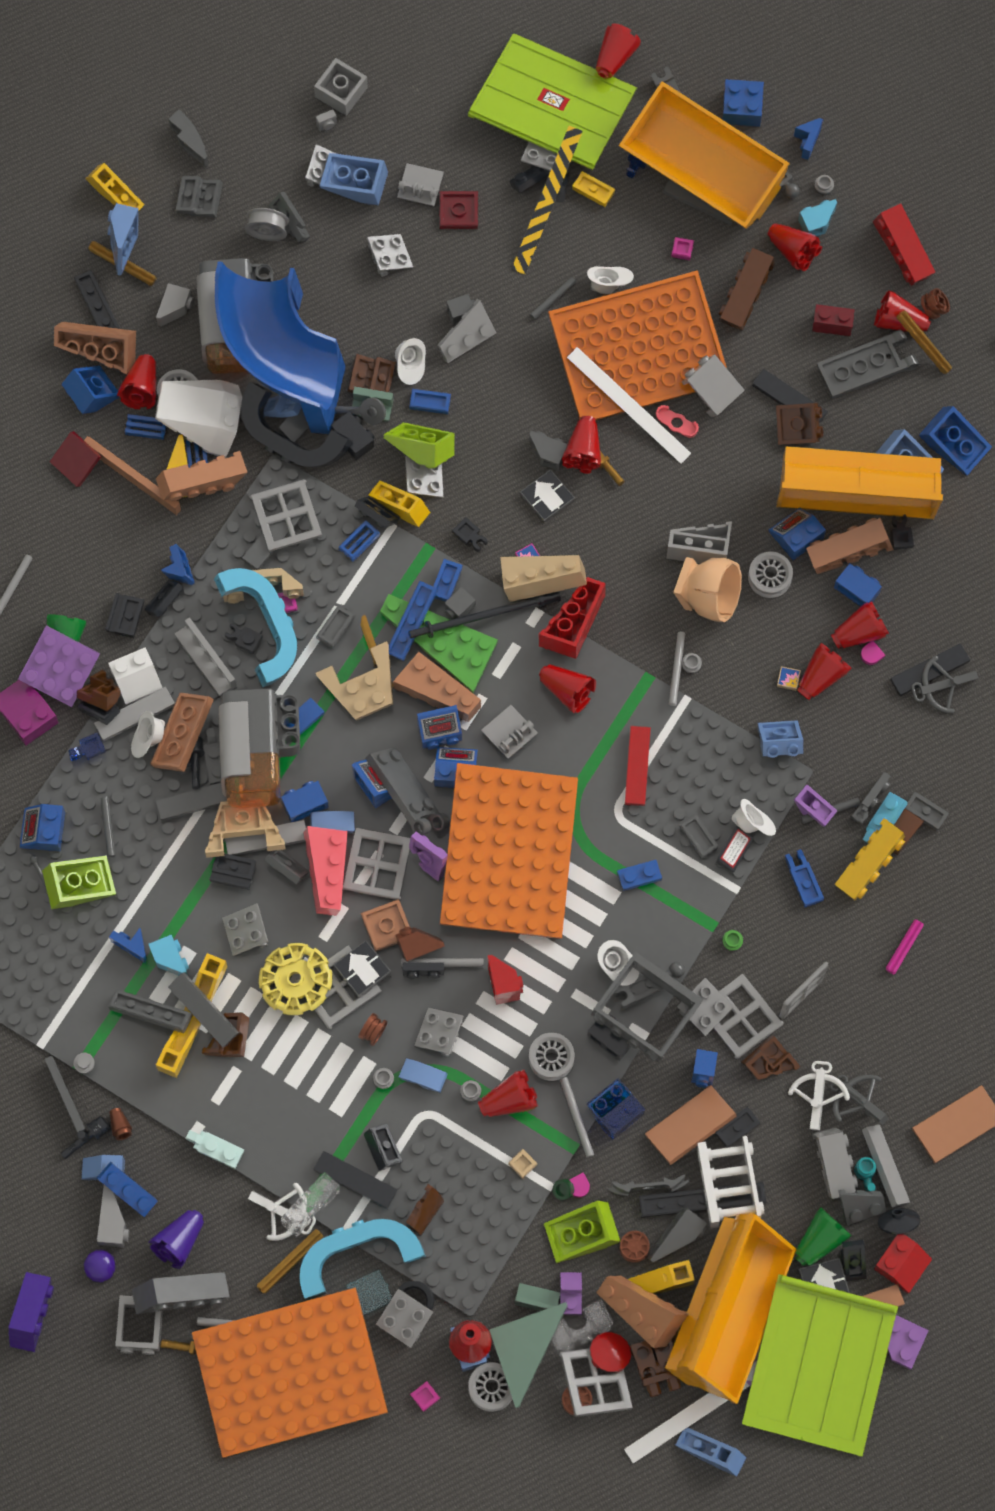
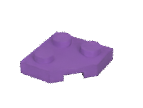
(432, 857)
(905, 1342)

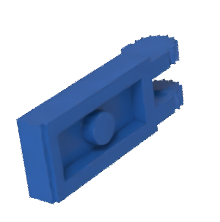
(804, 880)

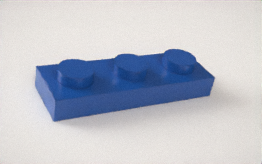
(127, 1189)

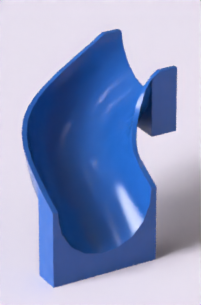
(276, 346)

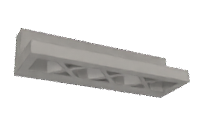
(205, 658)

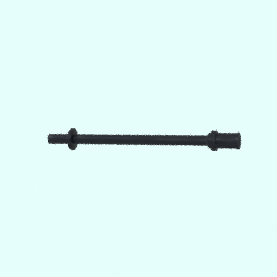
(540, 601)

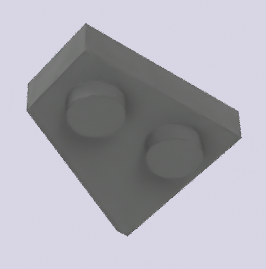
(861, 1205)

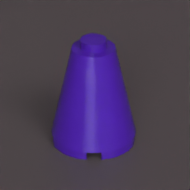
(177, 1238)

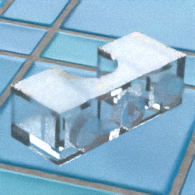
(304, 1209)
(597, 1321)

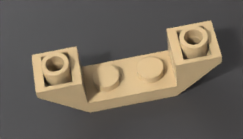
(291, 586)

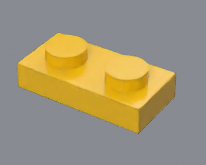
(593, 189)

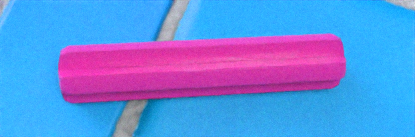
(904, 946)

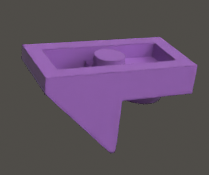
(813, 804)
(571, 1292)

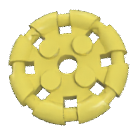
(299, 990)

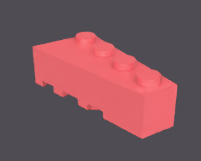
(326, 860)

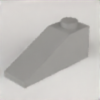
(112, 1226)

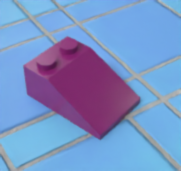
(26, 711)

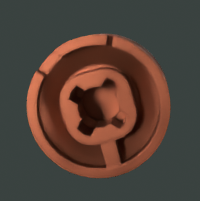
(936, 303)
(372, 1029)
(634, 1246)
(585, 1398)

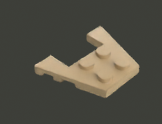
(366, 692)
(241, 822)

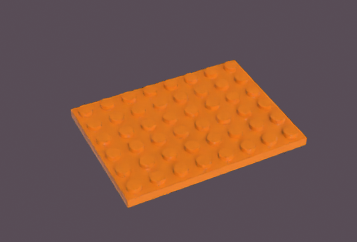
(639, 339)
(509, 851)
(289, 1372)

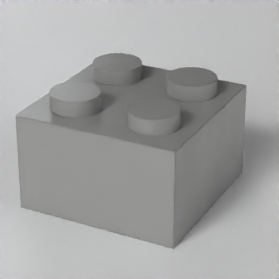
(340, 86)

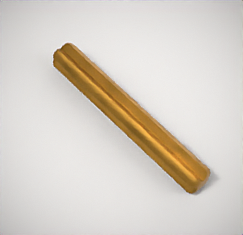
(130, 267)
(924, 342)
(289, 1262)

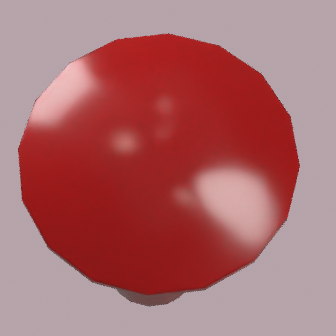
(610, 1352)

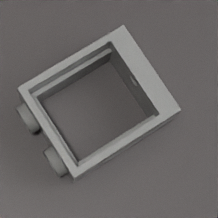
(128, 1347)

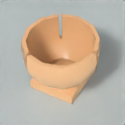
(710, 587)

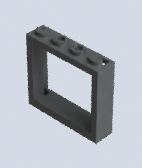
(664, 981)

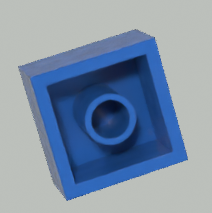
(743, 102)

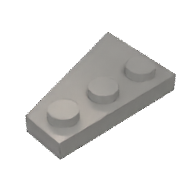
(468, 333)

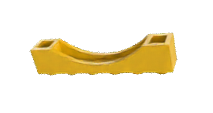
(179, 1043)

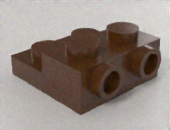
(799, 423)

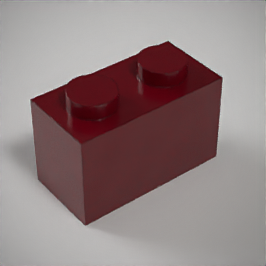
(833, 320)

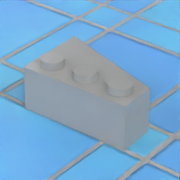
(699, 542)
(835, 1161)

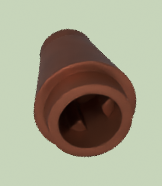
(120, 1126)

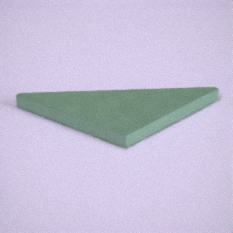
(523, 1346)

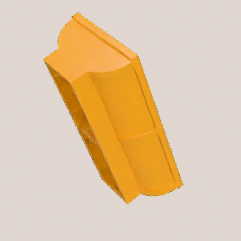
(705, 156)
(860, 483)
(730, 1307)

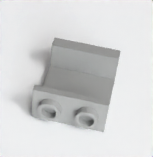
(713, 384)

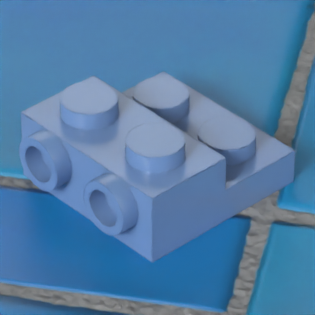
(780, 738)

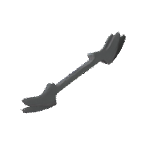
(671, 1185)

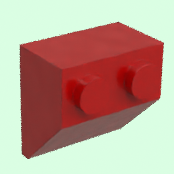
(504, 981)
(903, 1262)

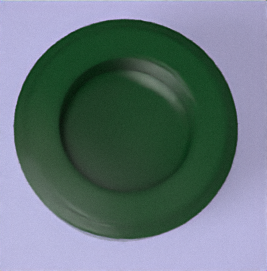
(563, 1189)

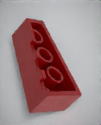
(904, 244)
(571, 625)

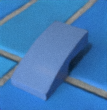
(281, 407)
(333, 820)
(423, 1075)

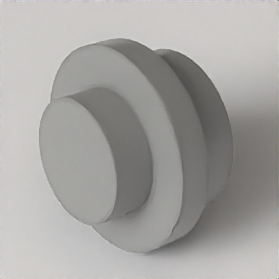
(824, 184)
(691, 663)
(84, 1063)
(383, 1078)
(470, 1090)

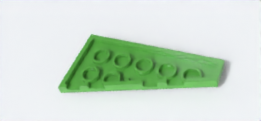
(456, 649)

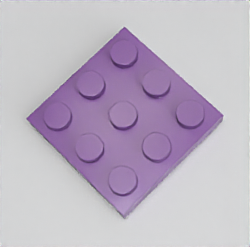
(58, 666)

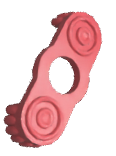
(666, 416)

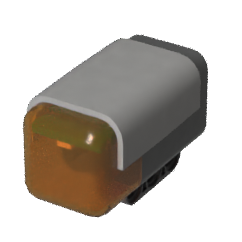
(214, 349)
(252, 742)

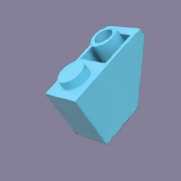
(817, 218)
(167, 955)

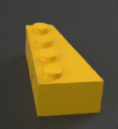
(870, 860)

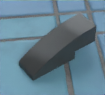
(188, 137)

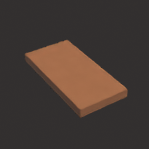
(182, 732)
(956, 1124)
(690, 1125)

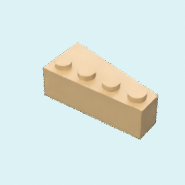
(540, 575)

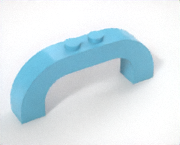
(273, 610)
(358, 1234)

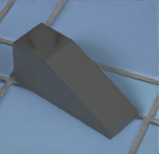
(680, 1232)

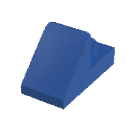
(808, 133)
(180, 568)
(134, 947)

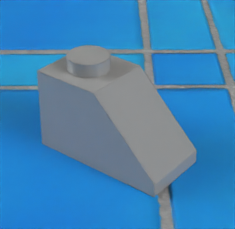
(174, 304)

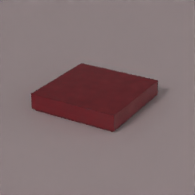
(458, 209)
(75, 459)

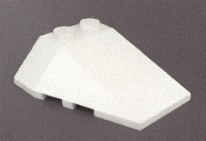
(202, 412)

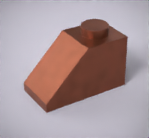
(416, 942)

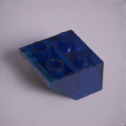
(615, 1108)

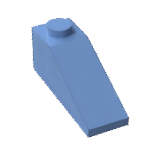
(711, 1451)

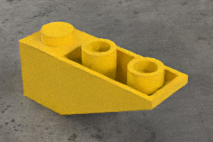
(666, 1278)

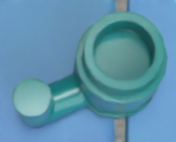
(865, 1171)

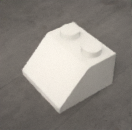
(135, 676)

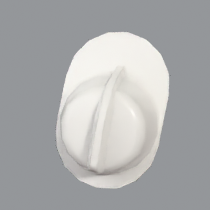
(608, 279)
(410, 360)
(148, 733)
(752, 819)
(613, 958)

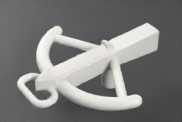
(818, 1102)
(274, 1207)

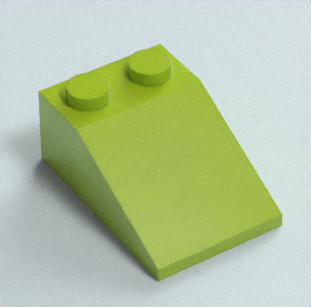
(422, 444)
(78, 881)
(582, 1231)

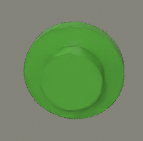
(732, 940)

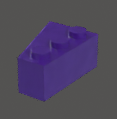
(30, 1311)

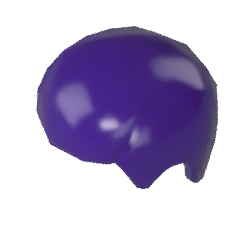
(99, 1265)

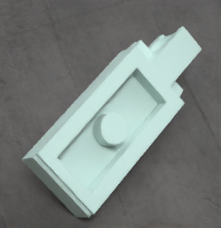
(216, 1148)

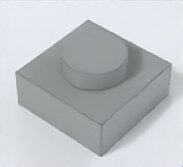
(326, 120)

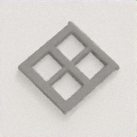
(286, 515)
(377, 864)
(338, 987)
(803, 991)
(740, 1016)
(595, 1380)

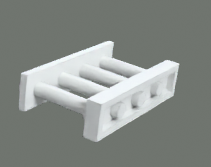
(713, 1194)

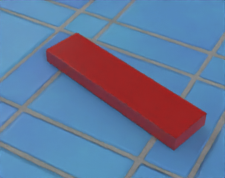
(637, 766)

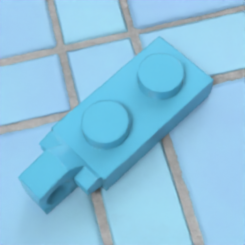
(890, 810)

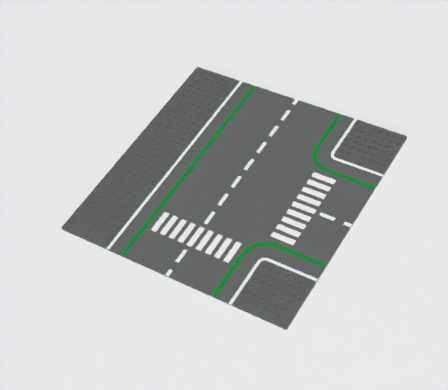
(314, 1085)

